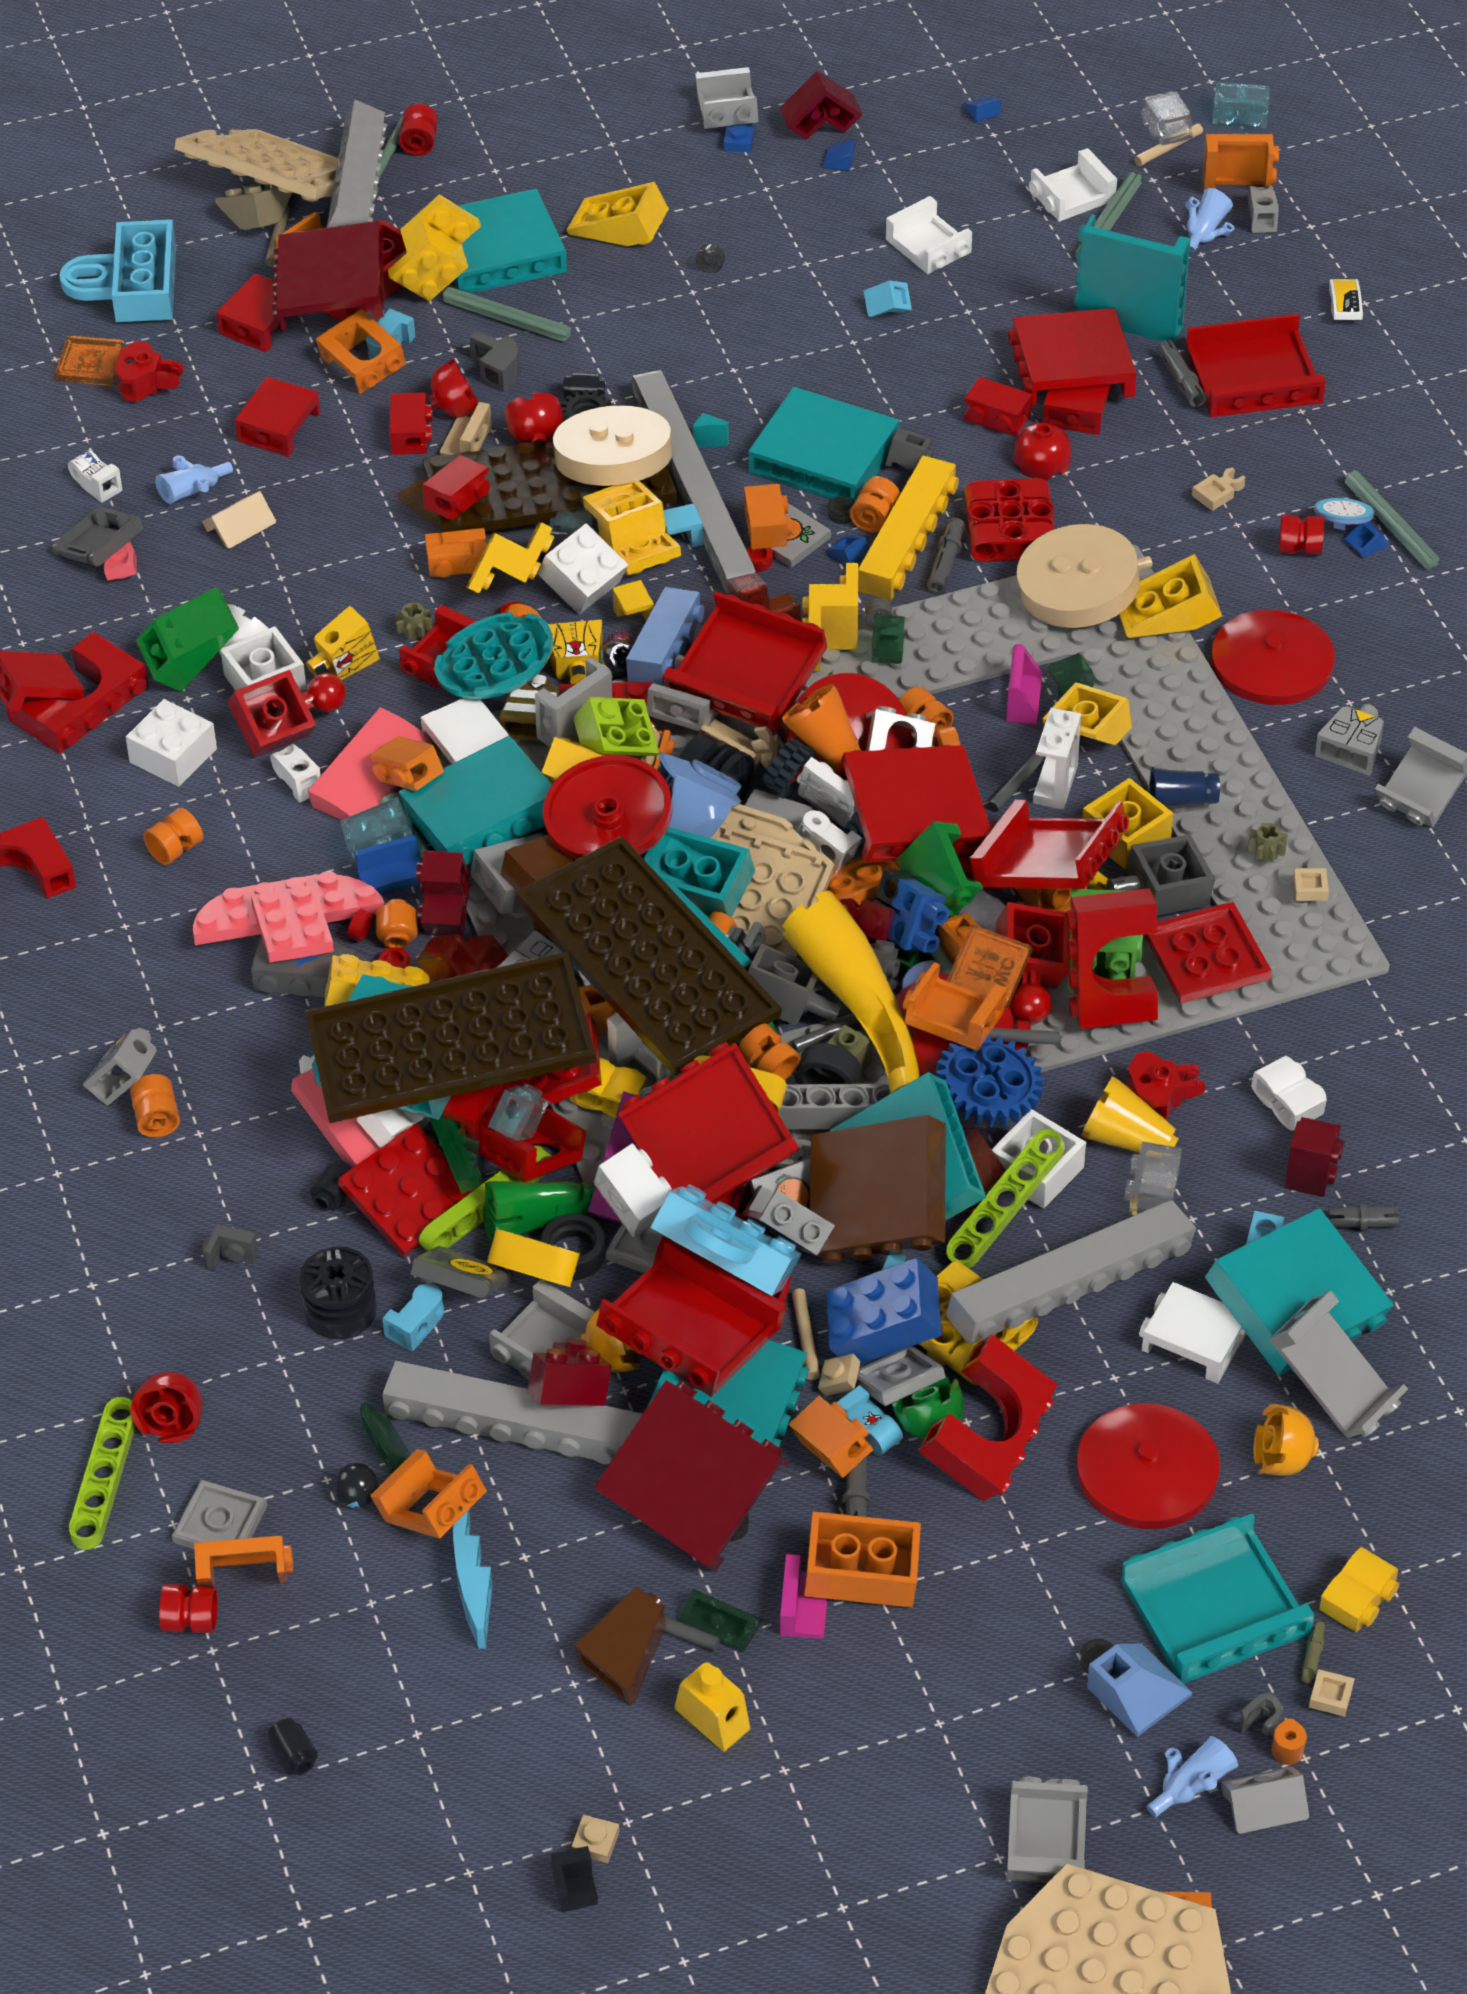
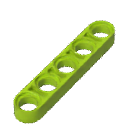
(1008, 1182)
(466, 1213)
(107, 1486)

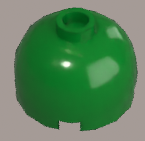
(926, 1406)

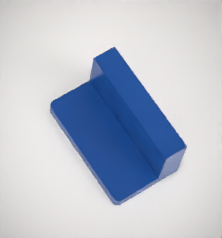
(389, 865)

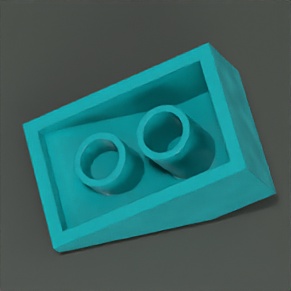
(703, 869)

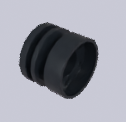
(725, 759)
(338, 1292)

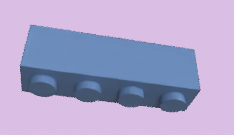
(664, 635)

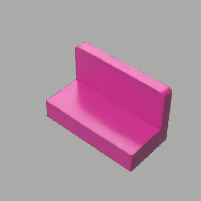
(800, 1614)

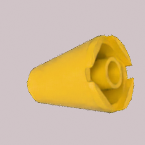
(1127, 1120)

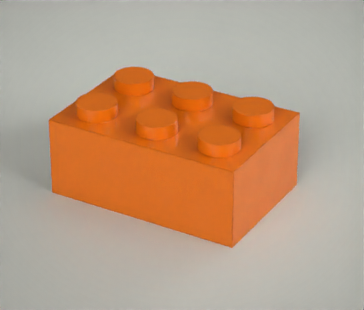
(862, 1559)

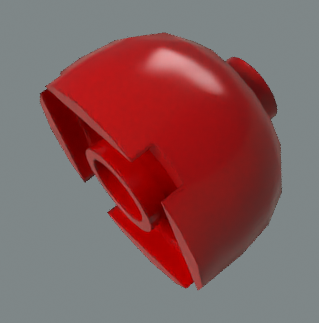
(452, 391)
(534, 418)
(1042, 451)
(167, 1406)

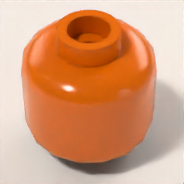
(396, 924)

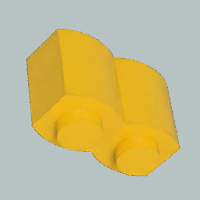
(614, 1082)
(1359, 1590)

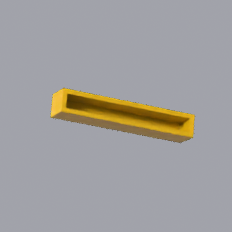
(907, 528)

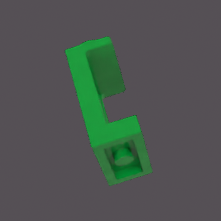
(938, 867)

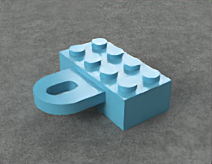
(135, 277)
(726, 1239)

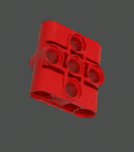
(1007, 516)

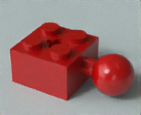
(283, 698)
(1048, 963)

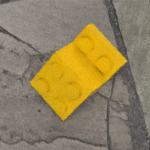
(434, 248)
(633, 525)
(511, 558)
(835, 610)

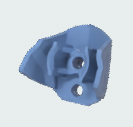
(698, 795)

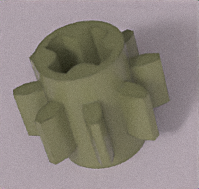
(413, 621)
(1267, 842)

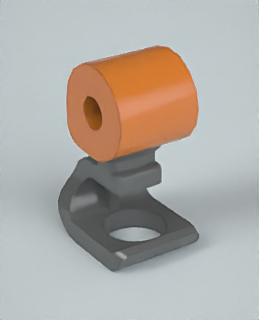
(747, 944)
(1287, 1736)

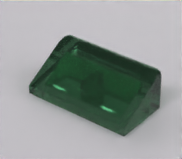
(383, 1437)
(720, 1619)

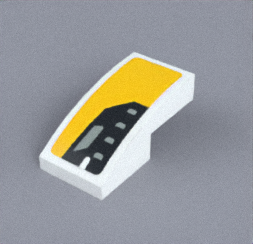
(1345, 299)

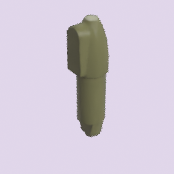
(1313, 1650)

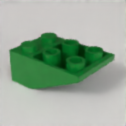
(187, 638)

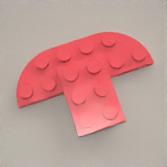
(286, 913)

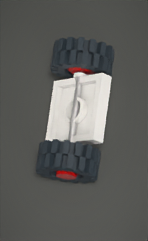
(817, 785)

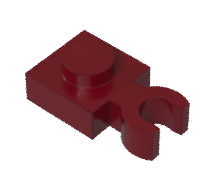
(871, 917)

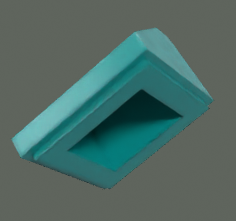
(711, 431)

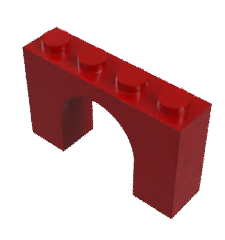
(65, 722)
(39, 852)
(1093, 924)
(1022, 1397)

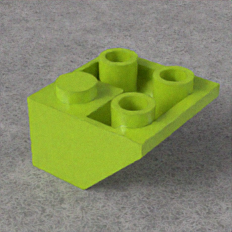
(616, 727)

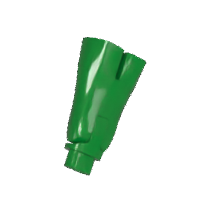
(532, 1205)

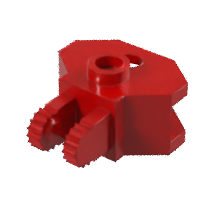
(146, 372)
(1163, 1083)

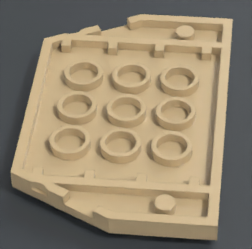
(265, 159)
(785, 874)
(1109, 1939)

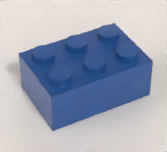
(884, 1312)

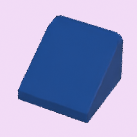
(984, 107)
(840, 155)
(1366, 539)
(849, 550)

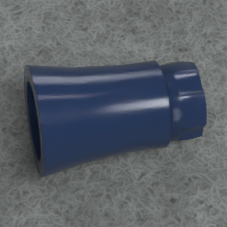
(1184, 788)

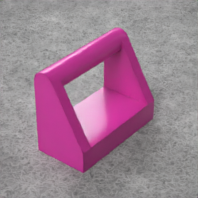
(1023, 687)

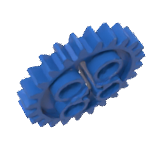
(991, 1081)

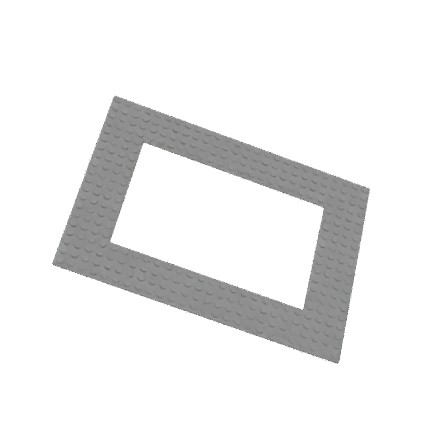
(1177, 724)

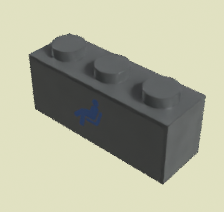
(295, 976)

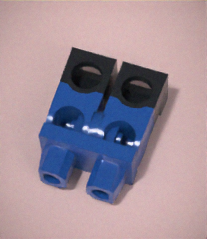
(916, 911)

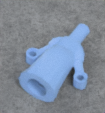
(1209, 214)
(188, 479)
(1196, 1775)

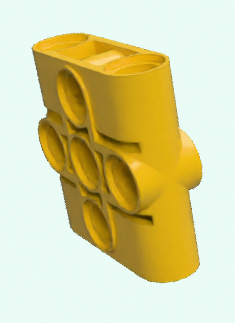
(951, 1347)

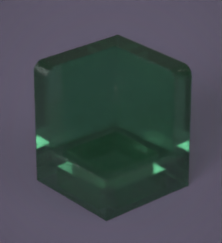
(888, 639)
(1070, 670)

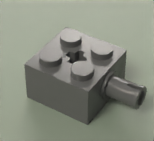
(1172, 871)
(791, 986)

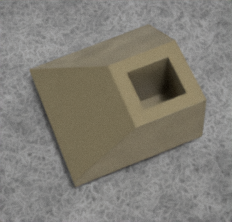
(254, 206)

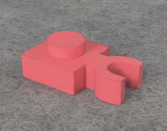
(121, 564)

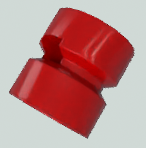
(418, 129)
(1301, 534)
(188, 1608)

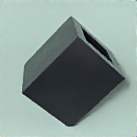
(574, 1879)

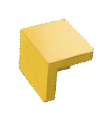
(632, 599)

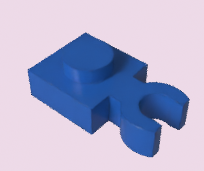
(739, 138)

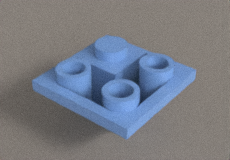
(1135, 1686)

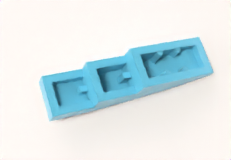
(473, 1581)

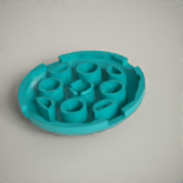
(494, 656)

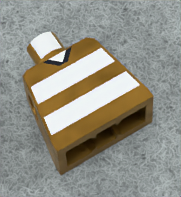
(519, 711)

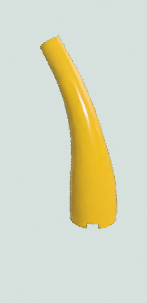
(847, 965)

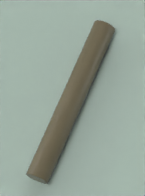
(278, 229)

